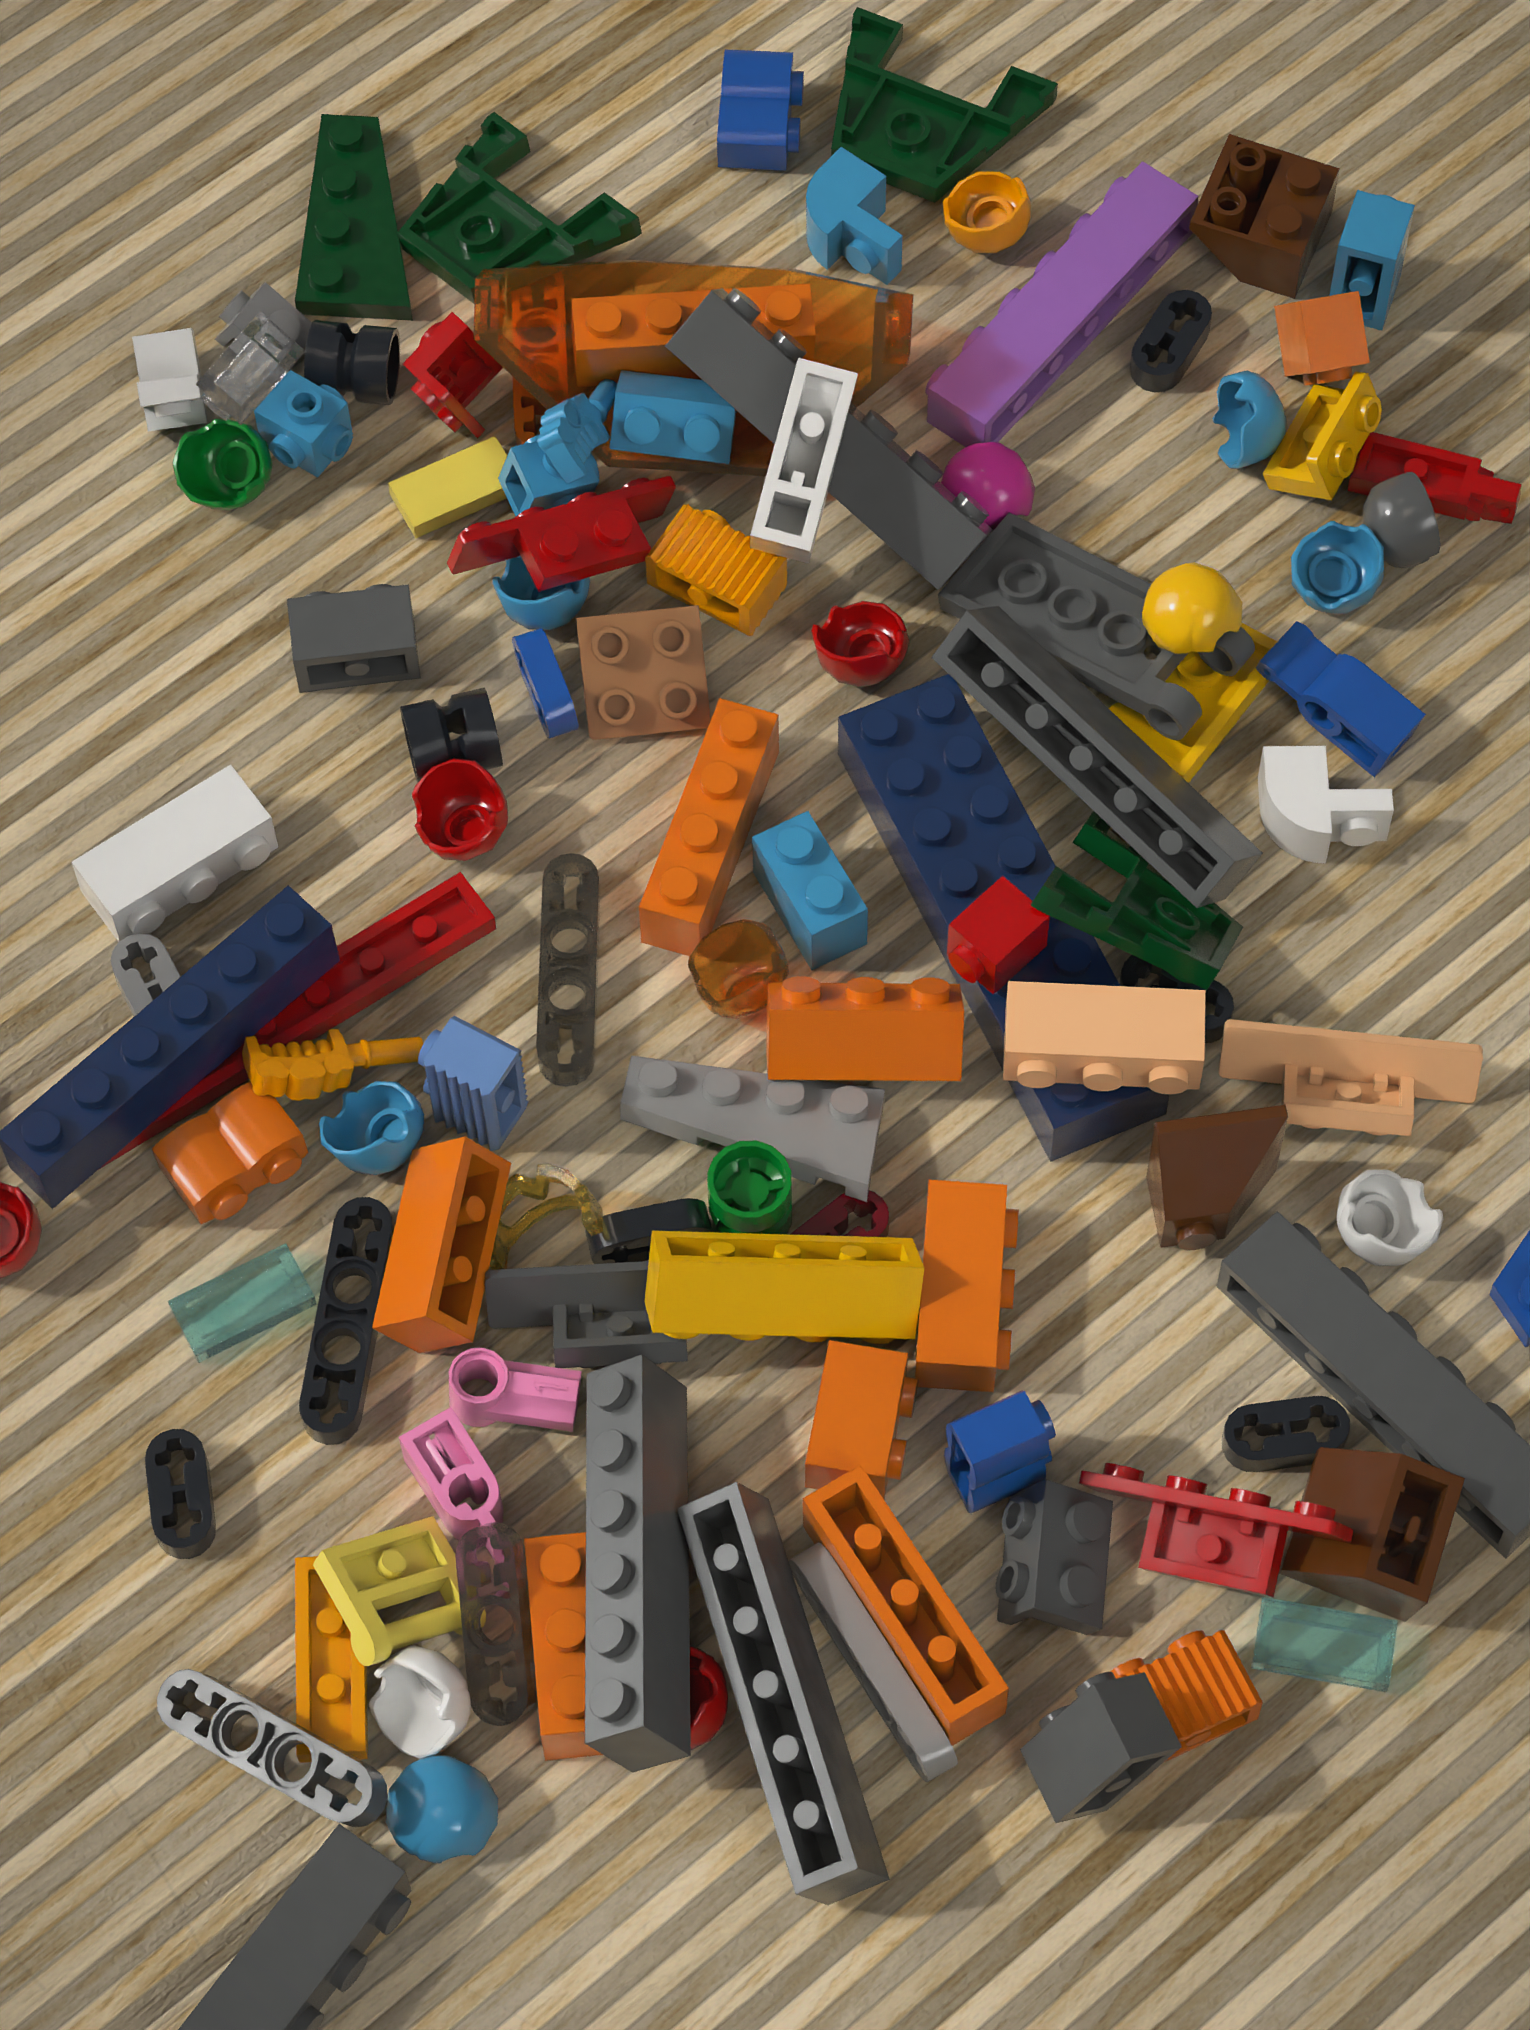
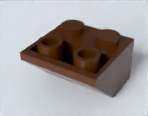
(1265, 213)
(1398, 1522)

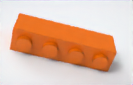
(634, 329)
(709, 827)
(906, 1604)

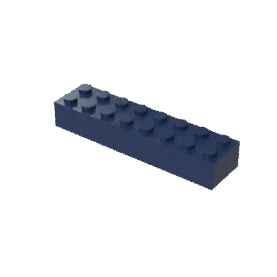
(952, 836)

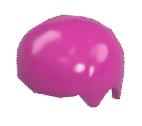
(993, 478)

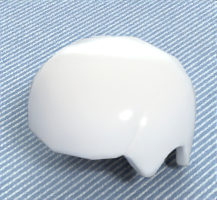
(1387, 1218)
(420, 1701)

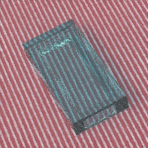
(242, 1303)
(1324, 1644)

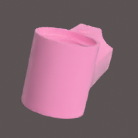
(521, 1393)

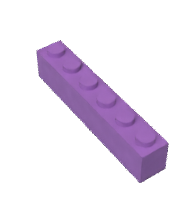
(1060, 308)

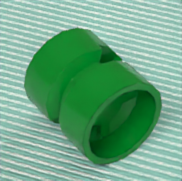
(750, 1190)

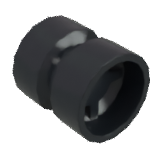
(354, 362)
(429, 726)

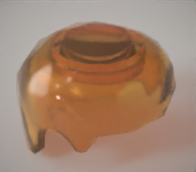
(736, 966)

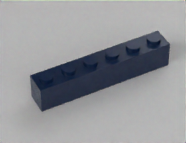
(169, 1047)

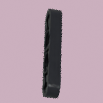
(344, 1319)

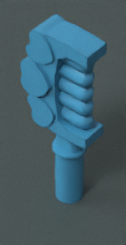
(575, 429)

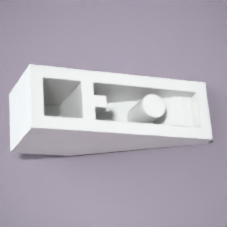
(803, 460)

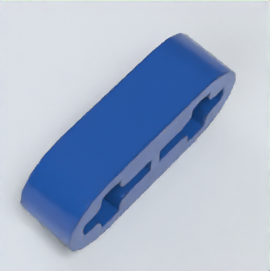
(545, 683)

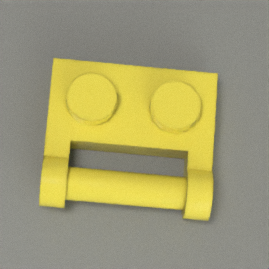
(390, 1571)

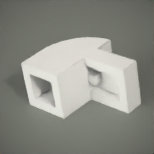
(168, 379)
(1306, 814)

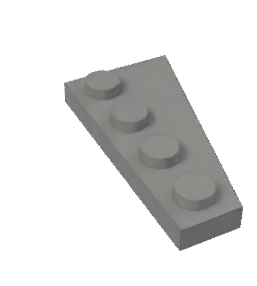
(815, 1124)

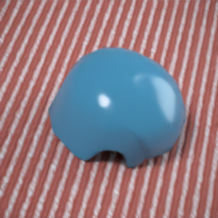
(1251, 416)
(1338, 567)
(536, 608)
(374, 1128)
(441, 1809)

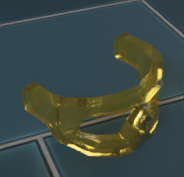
(538, 1189)

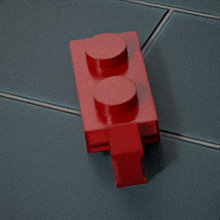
(1452, 480)

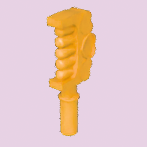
(326, 1065)

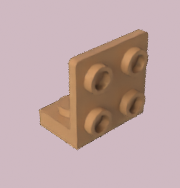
(643, 672)

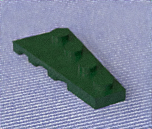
(351, 233)

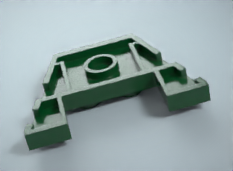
(917, 132)
(484, 225)
(1147, 914)

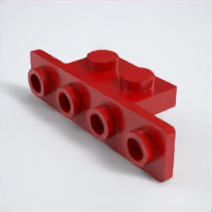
(572, 539)
(1215, 1538)

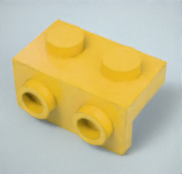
(1325, 439)

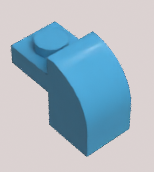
(844, 216)

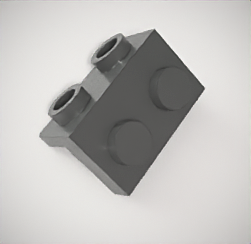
(1055, 1557)

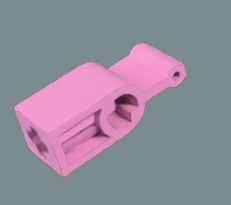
(451, 1471)

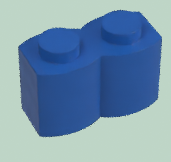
(757, 108)
(998, 1450)

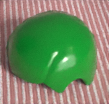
(222, 465)

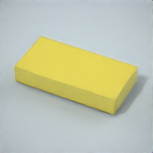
(450, 487)

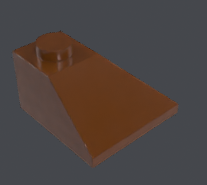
(1210, 1172)

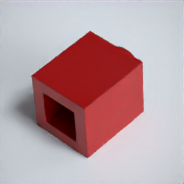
(996, 936)

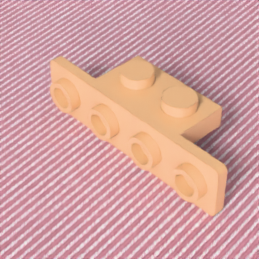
(1350, 1076)

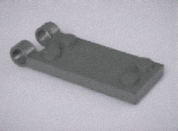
(1086, 619)

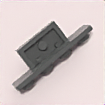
(592, 1308)

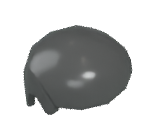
(1403, 520)

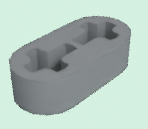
(134, 990)

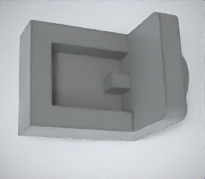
(265, 299)

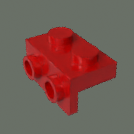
(451, 372)

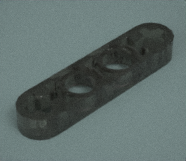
(564, 968)

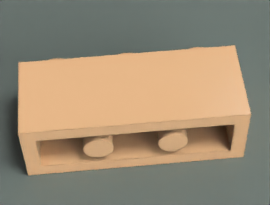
(1104, 1036)

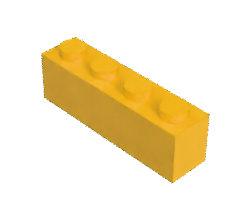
(783, 1286)

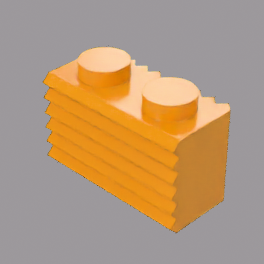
(714, 567)

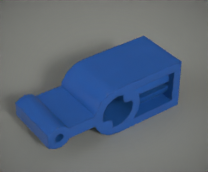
(1342, 698)

